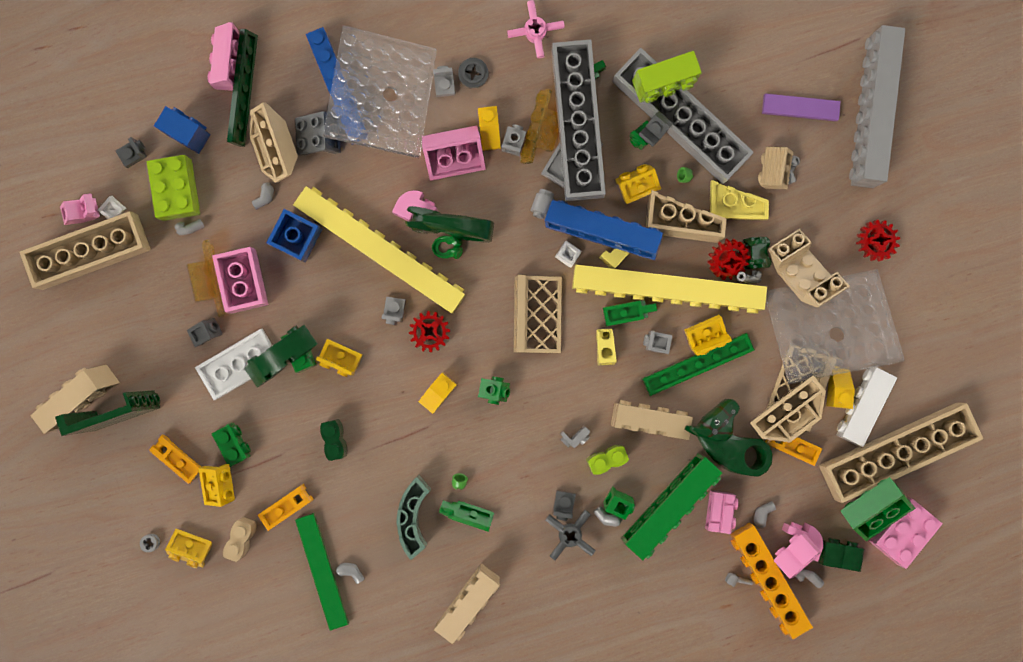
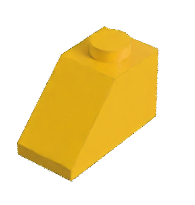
(489, 128)
(840, 391)
(437, 392)

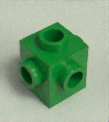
(494, 390)

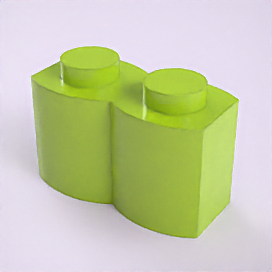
(612, 457)

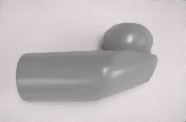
(811, 576)

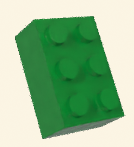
(877, 509)

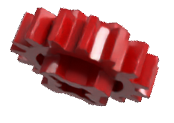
(878, 247)
(728, 259)
(423, 338)

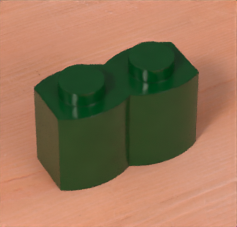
(335, 445)
(841, 555)

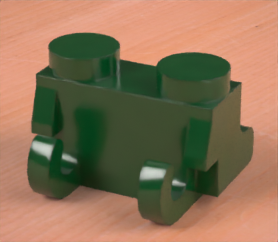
(758, 252)

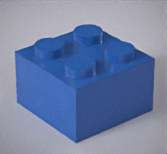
(182, 128)
(294, 235)

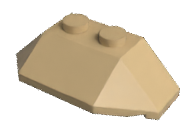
(272, 143)
(792, 412)

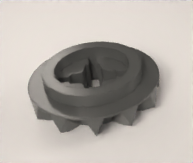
(468, 66)

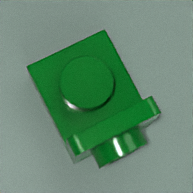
(636, 140)

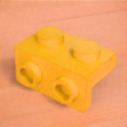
(707, 335)
(339, 357)

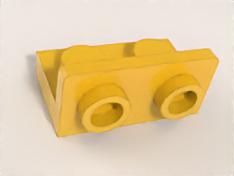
(638, 183)
(216, 485)
(188, 548)

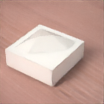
(111, 208)
(568, 254)

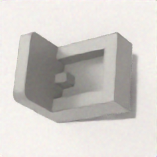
(657, 342)
(580, 437)

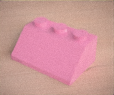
(224, 57)
(453, 153)

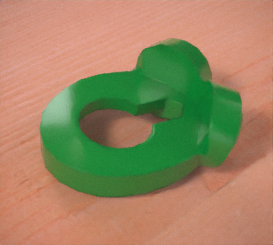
(455, 252)

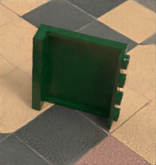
(82, 422)

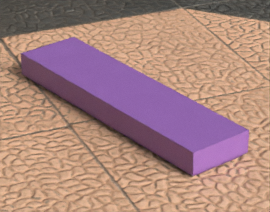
(801, 107)

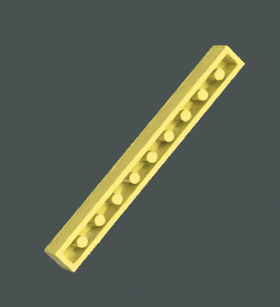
(379, 250)
(669, 287)

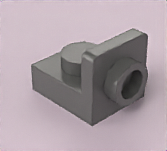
(655, 129)
(131, 152)
(204, 331)
(563, 505)

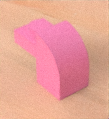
(411, 198)
(79, 210)
(807, 529)

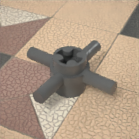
(577, 539)

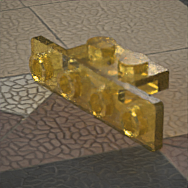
(542, 129)
(204, 279)

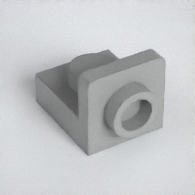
(444, 81)
(393, 310)

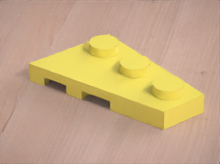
(735, 204)

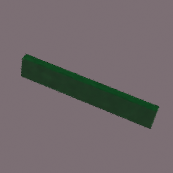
(242, 88)

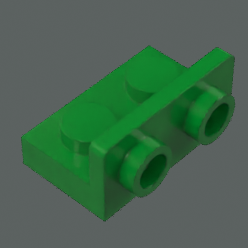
(231, 444)

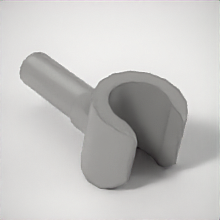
(732, 579)

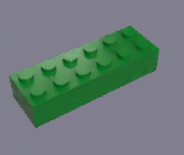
(671, 506)

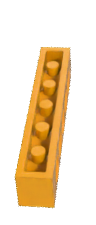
(798, 622)

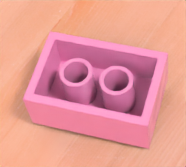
(240, 280)
(907, 536)

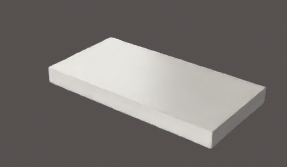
(226, 370)

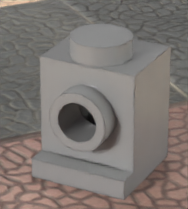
(510, 146)

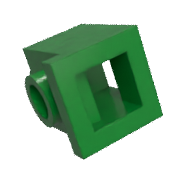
(618, 509)

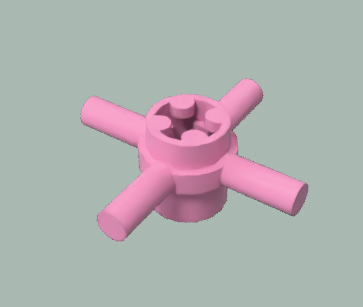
(535, 22)

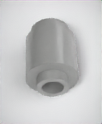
(542, 203)

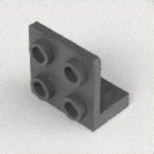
(310, 135)

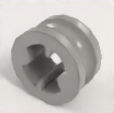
(145, 546)

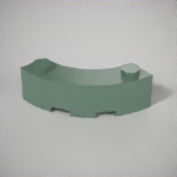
(407, 517)

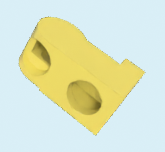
(614, 258)
(605, 347)

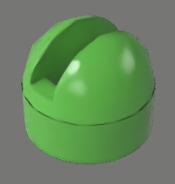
(684, 175)
(459, 481)

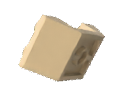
(804, 272)

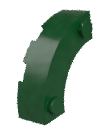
(273, 360)

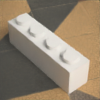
(866, 406)

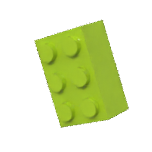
(666, 77)
(173, 187)

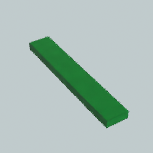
(697, 365)
(322, 571)

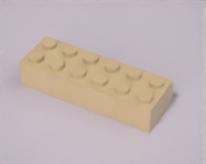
(85, 251)

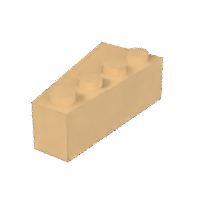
(683, 220)
(74, 396)
(651, 421)
(467, 604)

